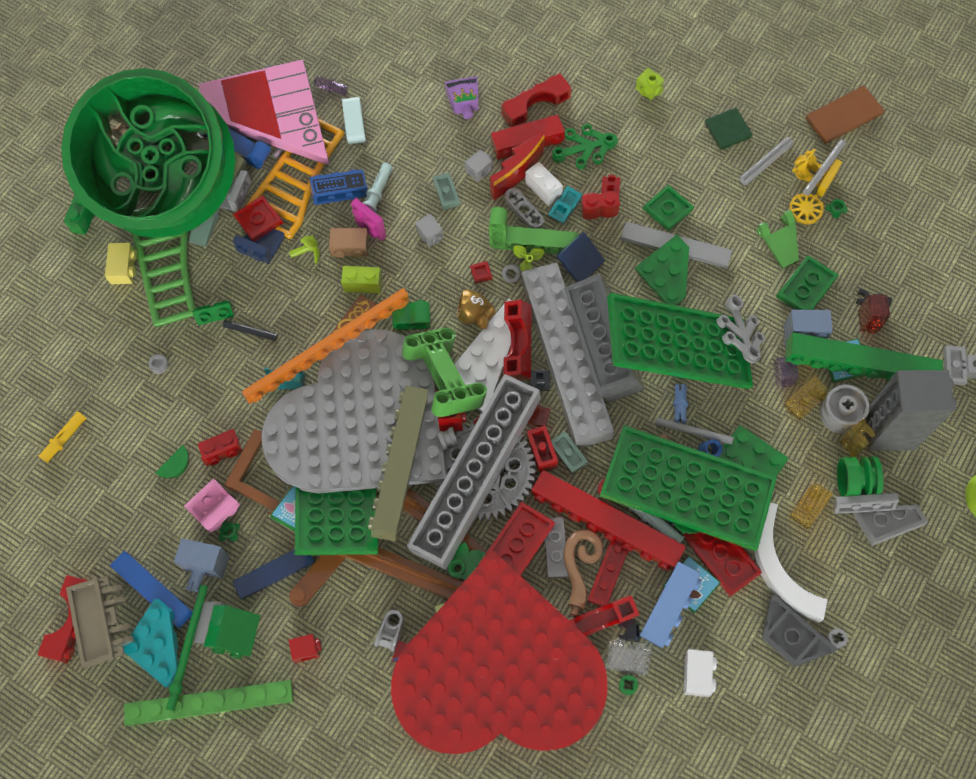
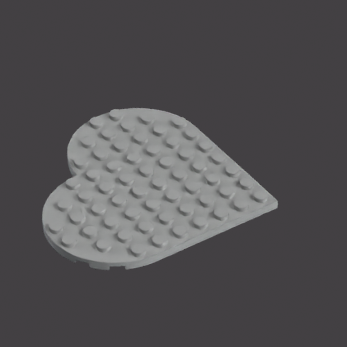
(339, 429)

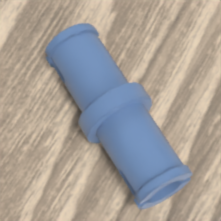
(680, 403)

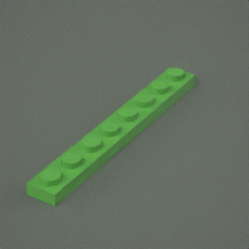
(209, 703)

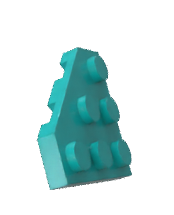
(155, 643)

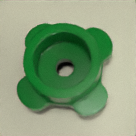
(836, 203)
(224, 535)

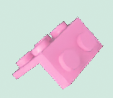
(212, 506)

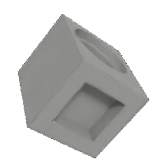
(479, 165)
(429, 230)

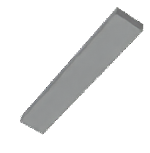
(697, 250)

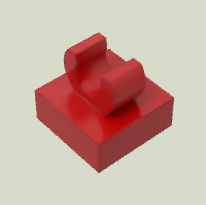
(610, 183)

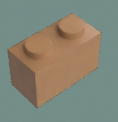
(348, 242)

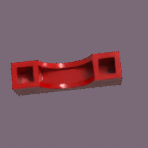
(552, 90)
(519, 321)
(606, 615)
(60, 644)

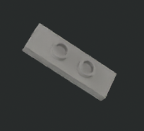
(555, 546)

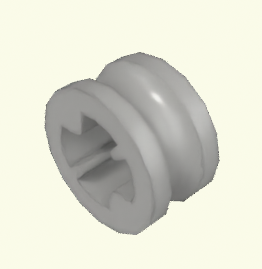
(843, 636)

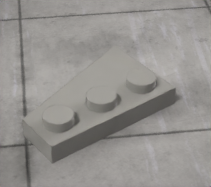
(884, 525)

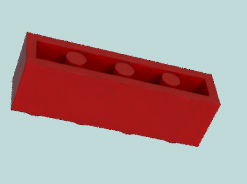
(507, 139)

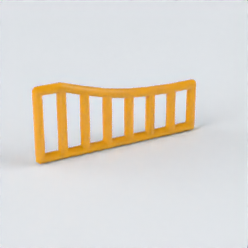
(265, 185)

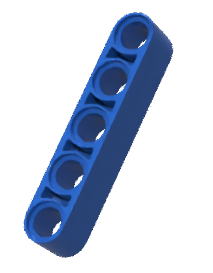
(150, 587)

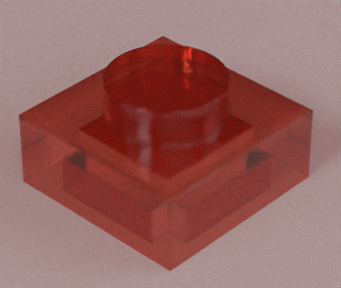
(539, 417)

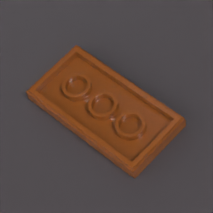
(844, 114)

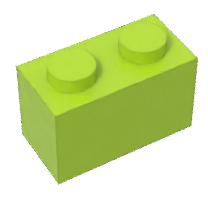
(361, 279)

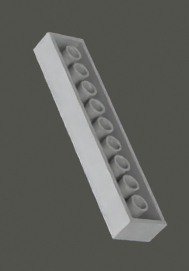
(566, 357)
(474, 472)

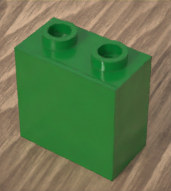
(231, 631)

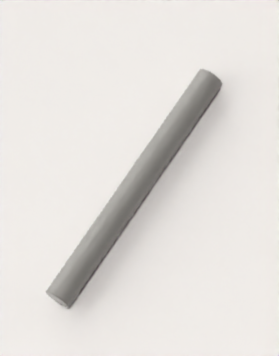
(827, 163)
(694, 431)

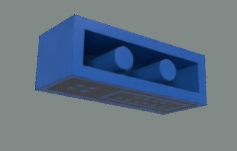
(338, 186)

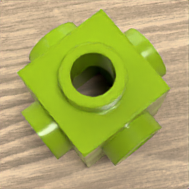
(650, 84)

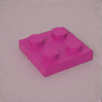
(368, 219)

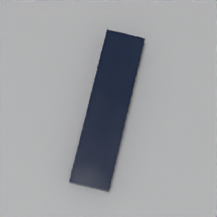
(271, 573)

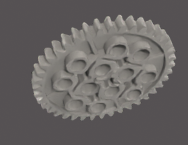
(502, 497)

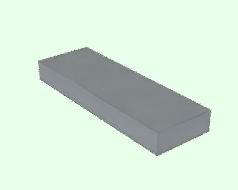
(865, 503)

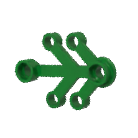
(585, 145)

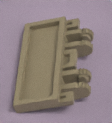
(92, 621)

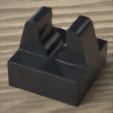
(540, 380)
(633, 630)

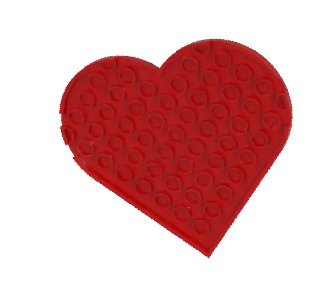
(498, 665)

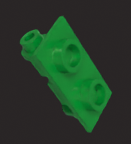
(209, 313)

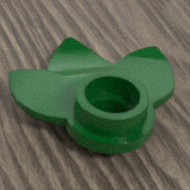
(467, 559)

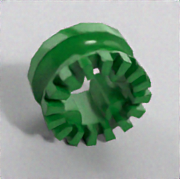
(634, 686)

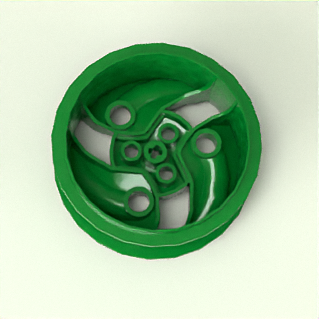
(96, 163)

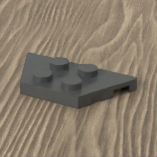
(792, 635)

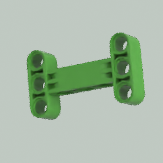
(453, 394)

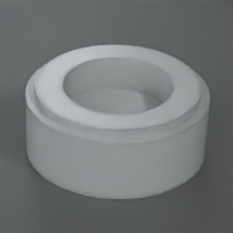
(158, 364)

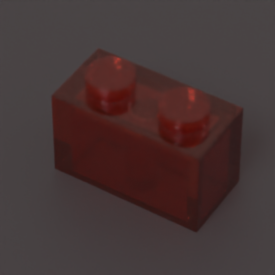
(873, 313)

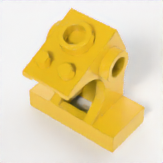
(809, 162)

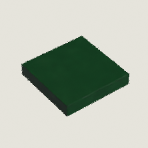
(728, 128)

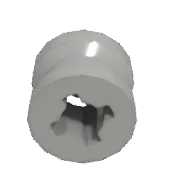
(447, 438)

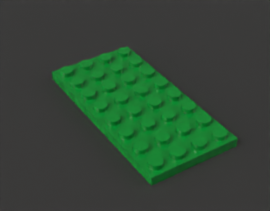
(674, 342)
(689, 487)

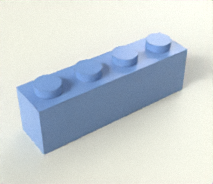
(670, 604)

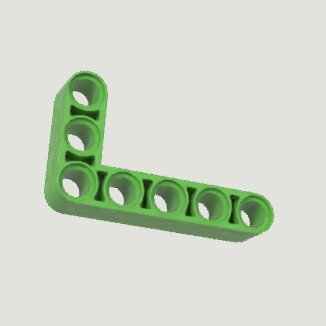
(506, 237)

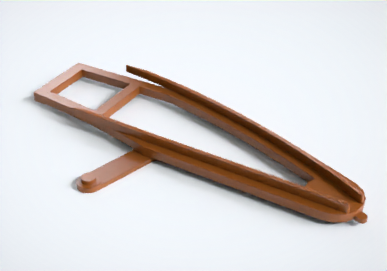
(327, 564)

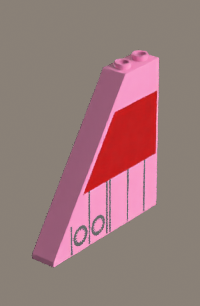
(271, 108)

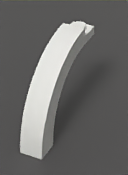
(779, 582)

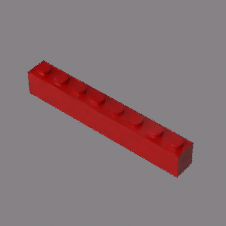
(608, 520)

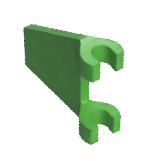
(782, 242)

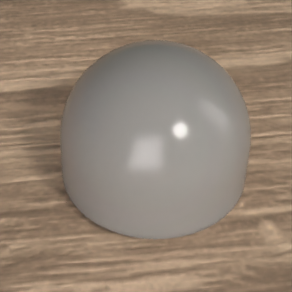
(517, 270)

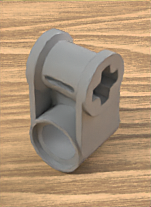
(390, 632)

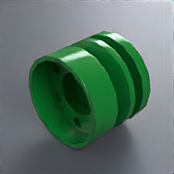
(859, 476)

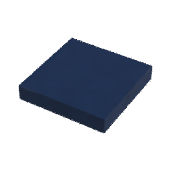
(580, 258)

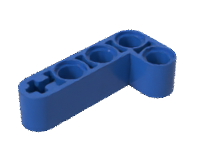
(253, 153)

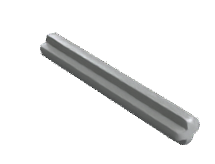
(767, 160)

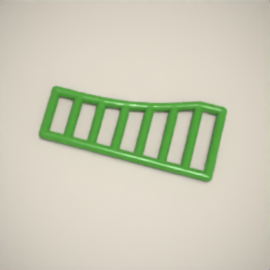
(146, 275)

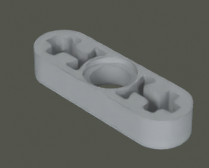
(522, 201)

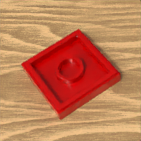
(258, 218)

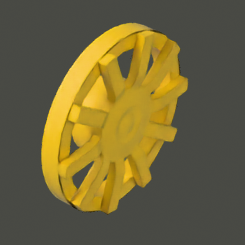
(806, 208)

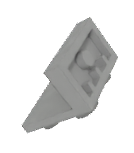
(237, 192)

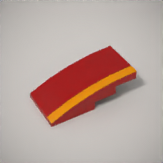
(514, 169)

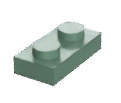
(446, 191)
(568, 453)

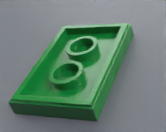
(807, 285)

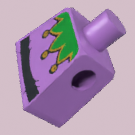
(463, 96)

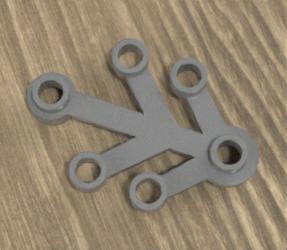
(749, 351)

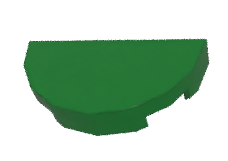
(175, 465)

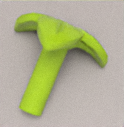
(310, 245)
(535, 254)

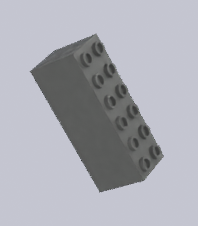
(591, 318)
(909, 409)

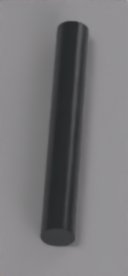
(250, 330)

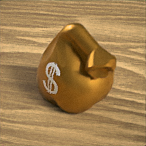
(475, 308)

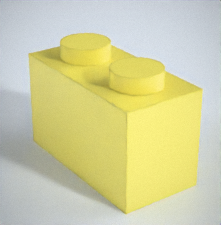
(120, 263)

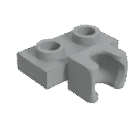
(959, 364)

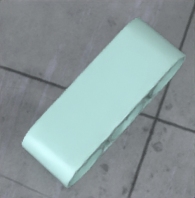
(353, 120)

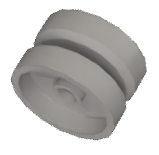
(843, 408)

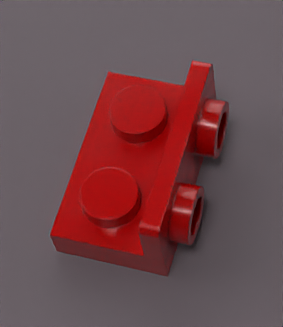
(219, 447)

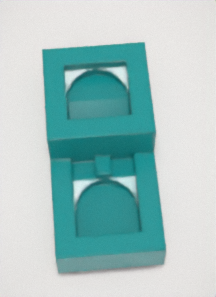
(565, 205)

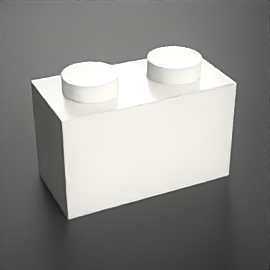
(543, 184)
(699, 673)

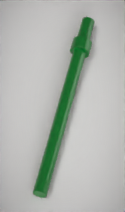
(176, 688)

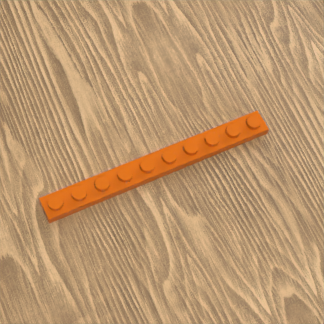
(325, 346)

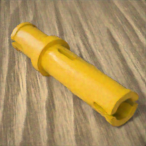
(61, 438)

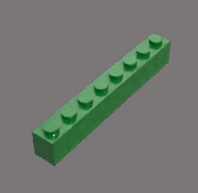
(853, 357)

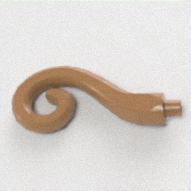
(579, 593)

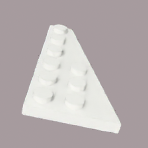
(485, 356)

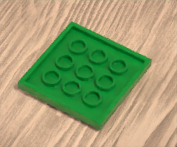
(334, 522)

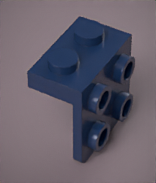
(263, 248)

